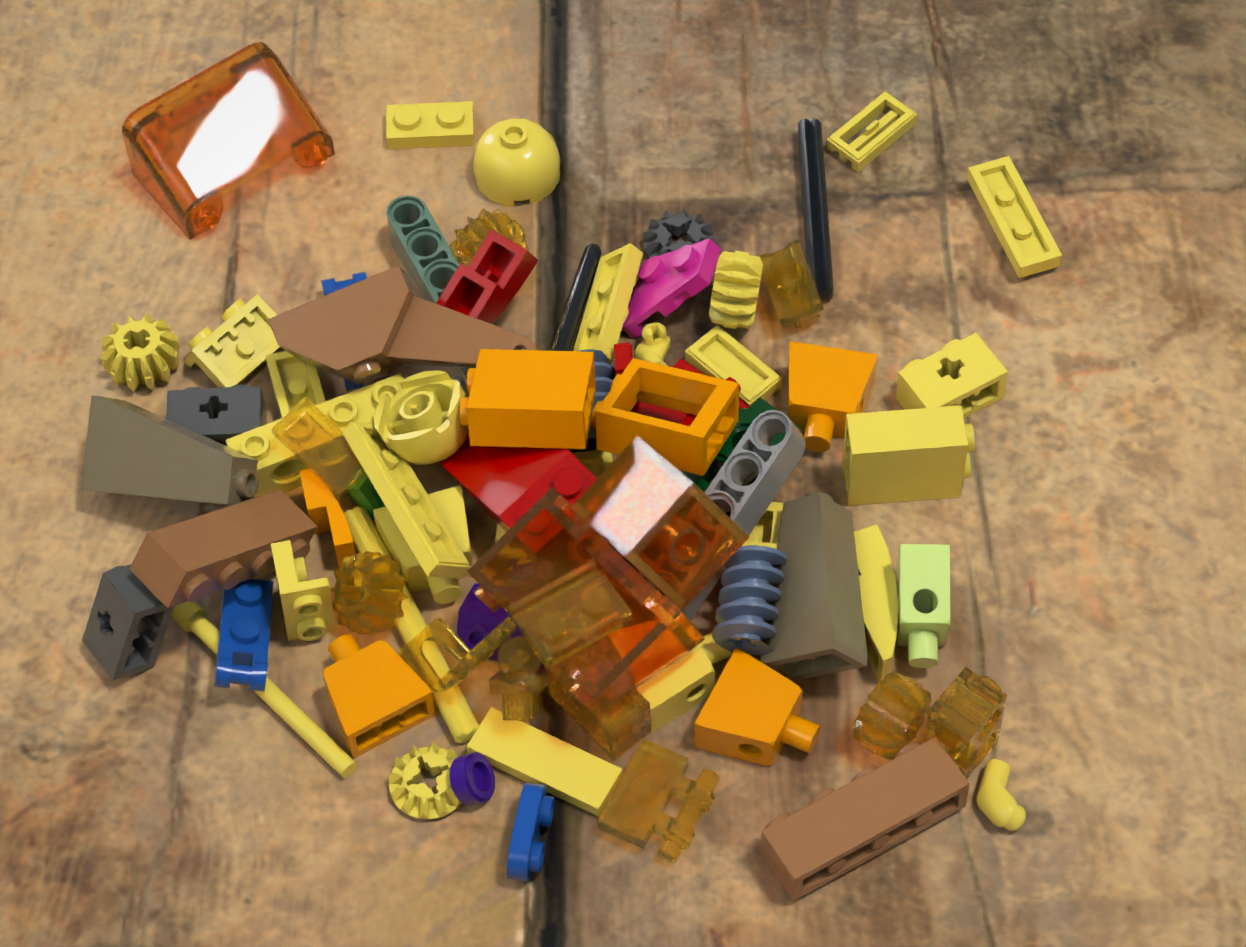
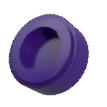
(472, 778)

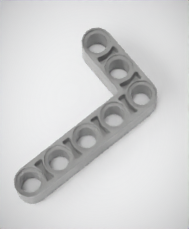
(751, 501)

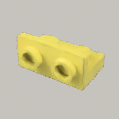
(236, 345)
(304, 602)

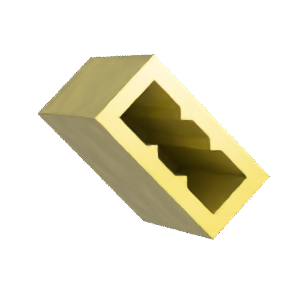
(906, 455)

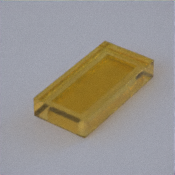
(319, 446)

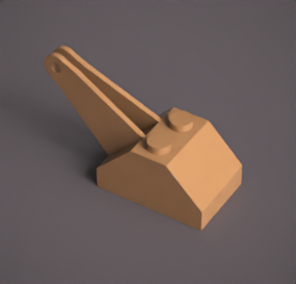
(385, 324)

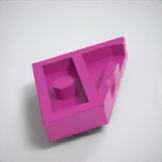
(669, 281)

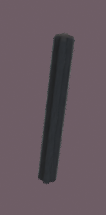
(815, 206)

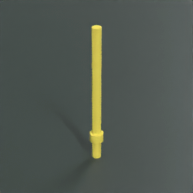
(192, 617)

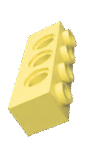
(278, 465)

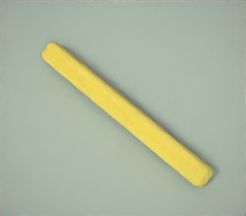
(449, 702)

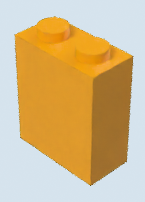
(530, 399)

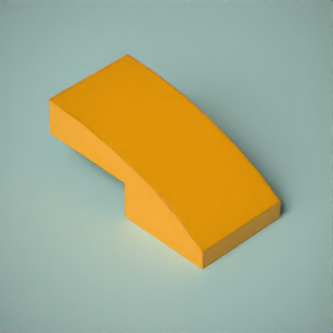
(327, 514)

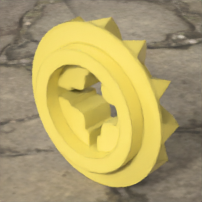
(418, 799)

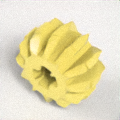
(735, 289)
(140, 352)

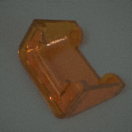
(220, 134)
(556, 541)

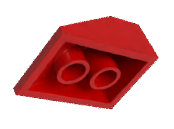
(515, 478)

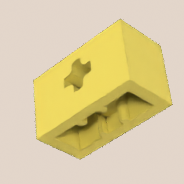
(958, 374)

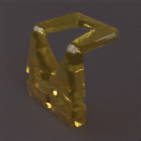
(468, 659)

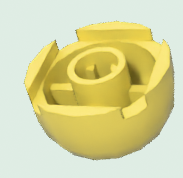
(516, 162)
(423, 418)

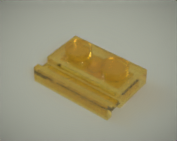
(570, 613)

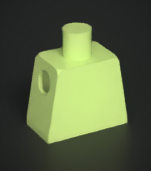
(923, 601)

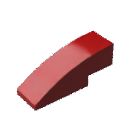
(489, 280)

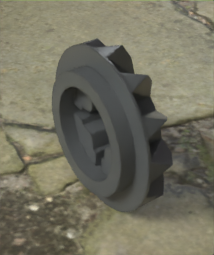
(658, 236)

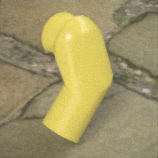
(654, 344)
(995, 800)

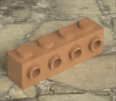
(220, 548)
(863, 817)

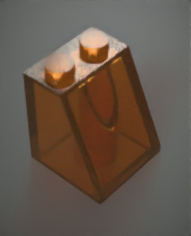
(660, 522)

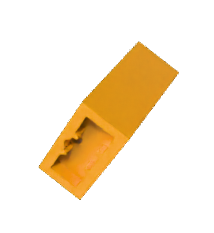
(684, 446)

